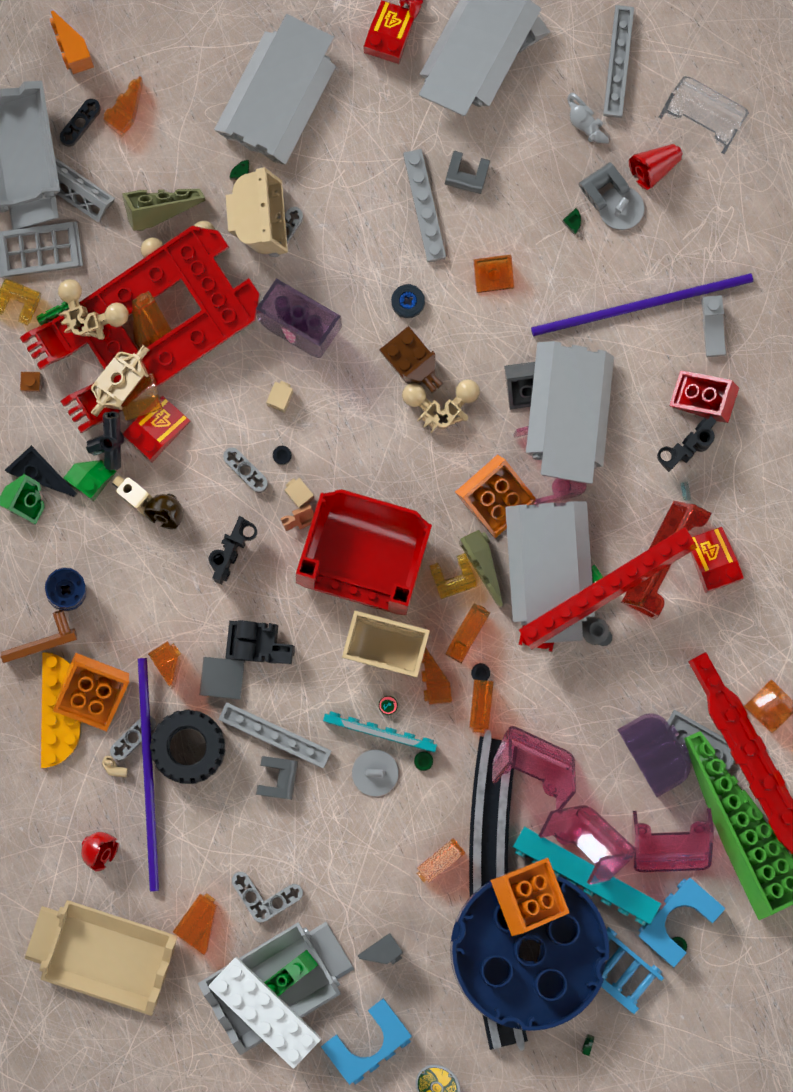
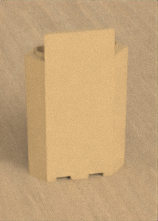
(102, 955)

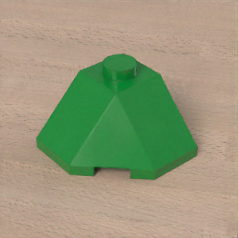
(89, 477)
(23, 498)

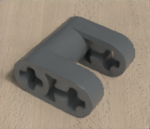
(599, 179)
(464, 180)
(285, 780)

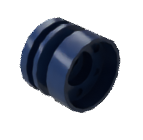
(65, 578)

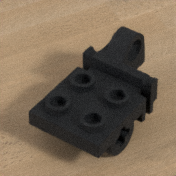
(691, 444)
(230, 552)
(256, 643)

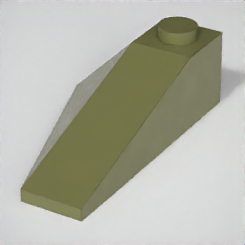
(150, 209)
(479, 554)

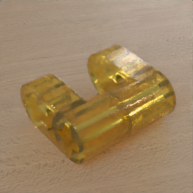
(22, 294)
(455, 584)

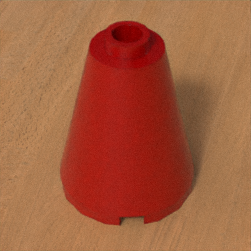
(654, 164)

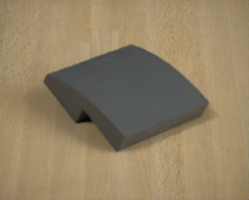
(221, 678)

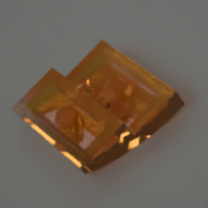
(142, 399)

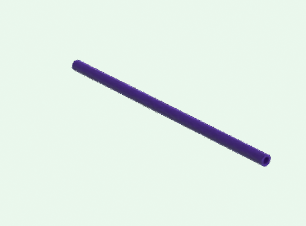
(642, 304)
(148, 775)

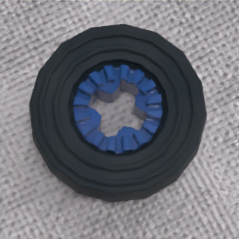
(408, 291)

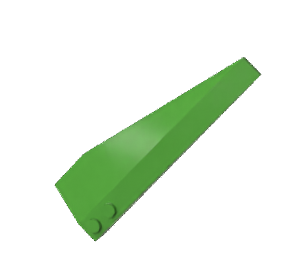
(750, 843)

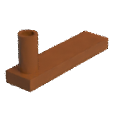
(64, 636)

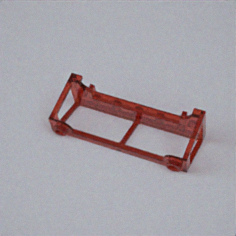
(644, 595)

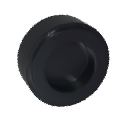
(282, 455)
(480, 672)

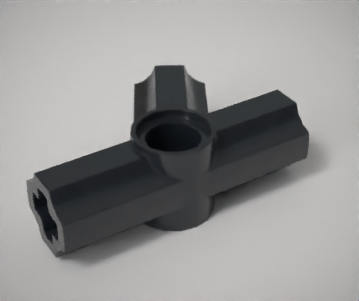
(109, 442)

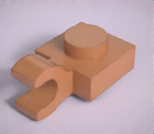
(302, 518)

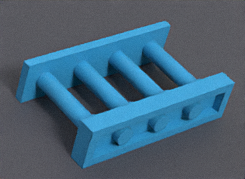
(615, 989)

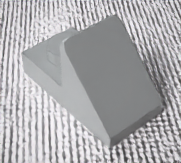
(536, 33)

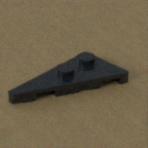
(37, 468)

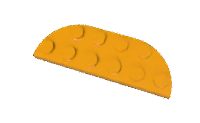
(58, 732)

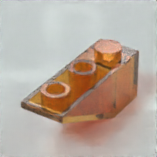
(123, 113)
(437, 684)

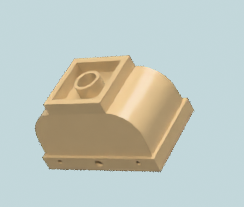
(255, 212)
(385, 644)

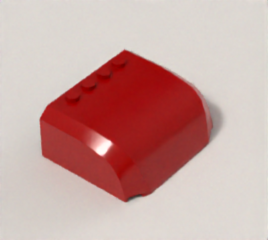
(364, 551)

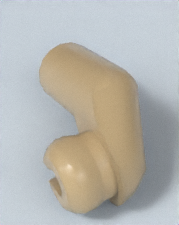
(112, 769)

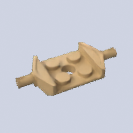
(114, 394)

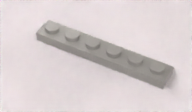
(618, 61)
(424, 205)
(275, 735)

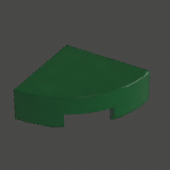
(239, 170)
(573, 221)
(587, 1046)

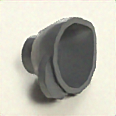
(596, 632)

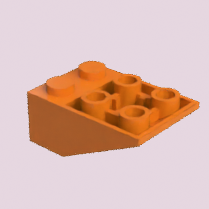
(76, 54)

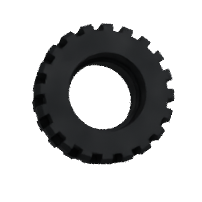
(161, 746)

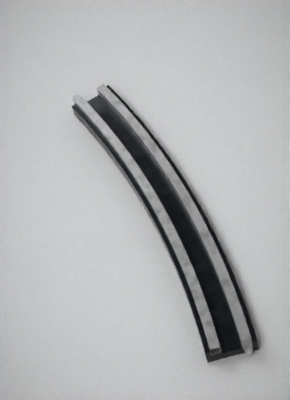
(490, 851)

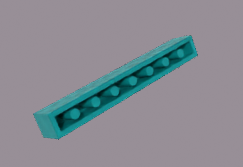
(578, 872)

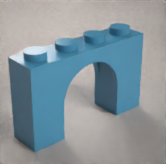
(688, 895)
(353, 1066)

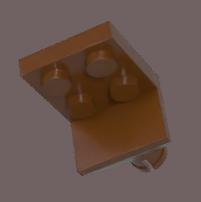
(412, 359)

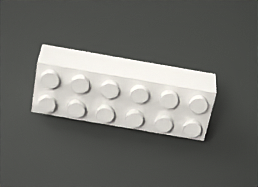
(264, 1012)

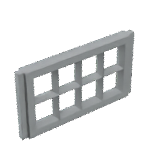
(74, 244)

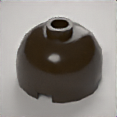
(165, 510)

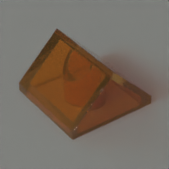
(493, 273)

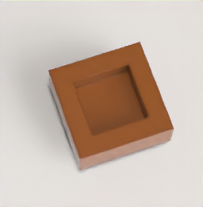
(30, 382)

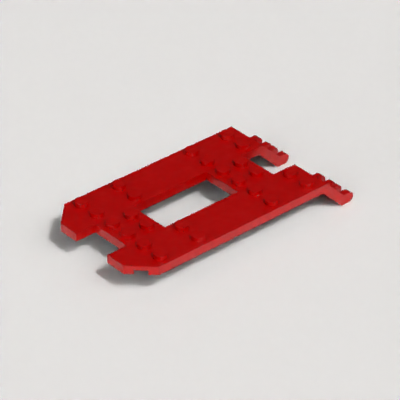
(183, 258)

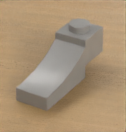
(713, 326)

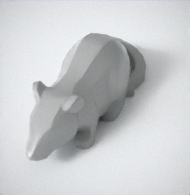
(582, 119)

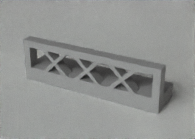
(79, 185)

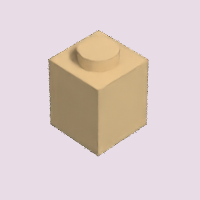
(280, 396)
(298, 492)

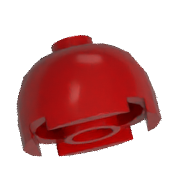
(98, 849)

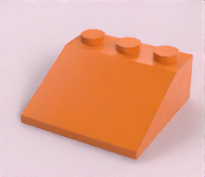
(493, 490)
(91, 692)
(530, 897)

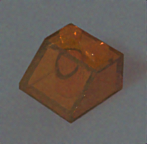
(167, 662)

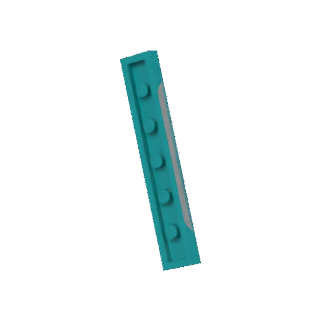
(372, 729)

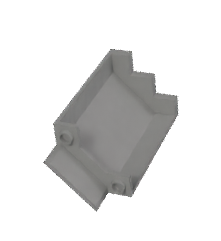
(476, 52)
(278, 90)
(27, 157)
(569, 410)
(548, 560)
(304, 996)

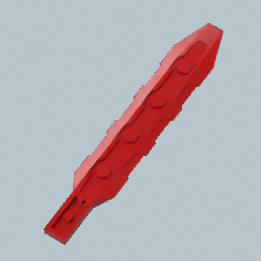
(747, 750)

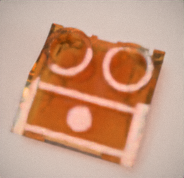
(770, 706)

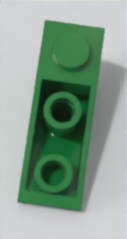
(291, 973)

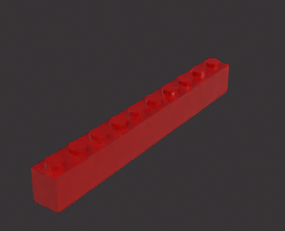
(608, 588)

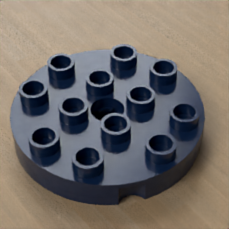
(523, 991)

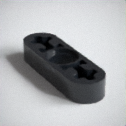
(67, 129)

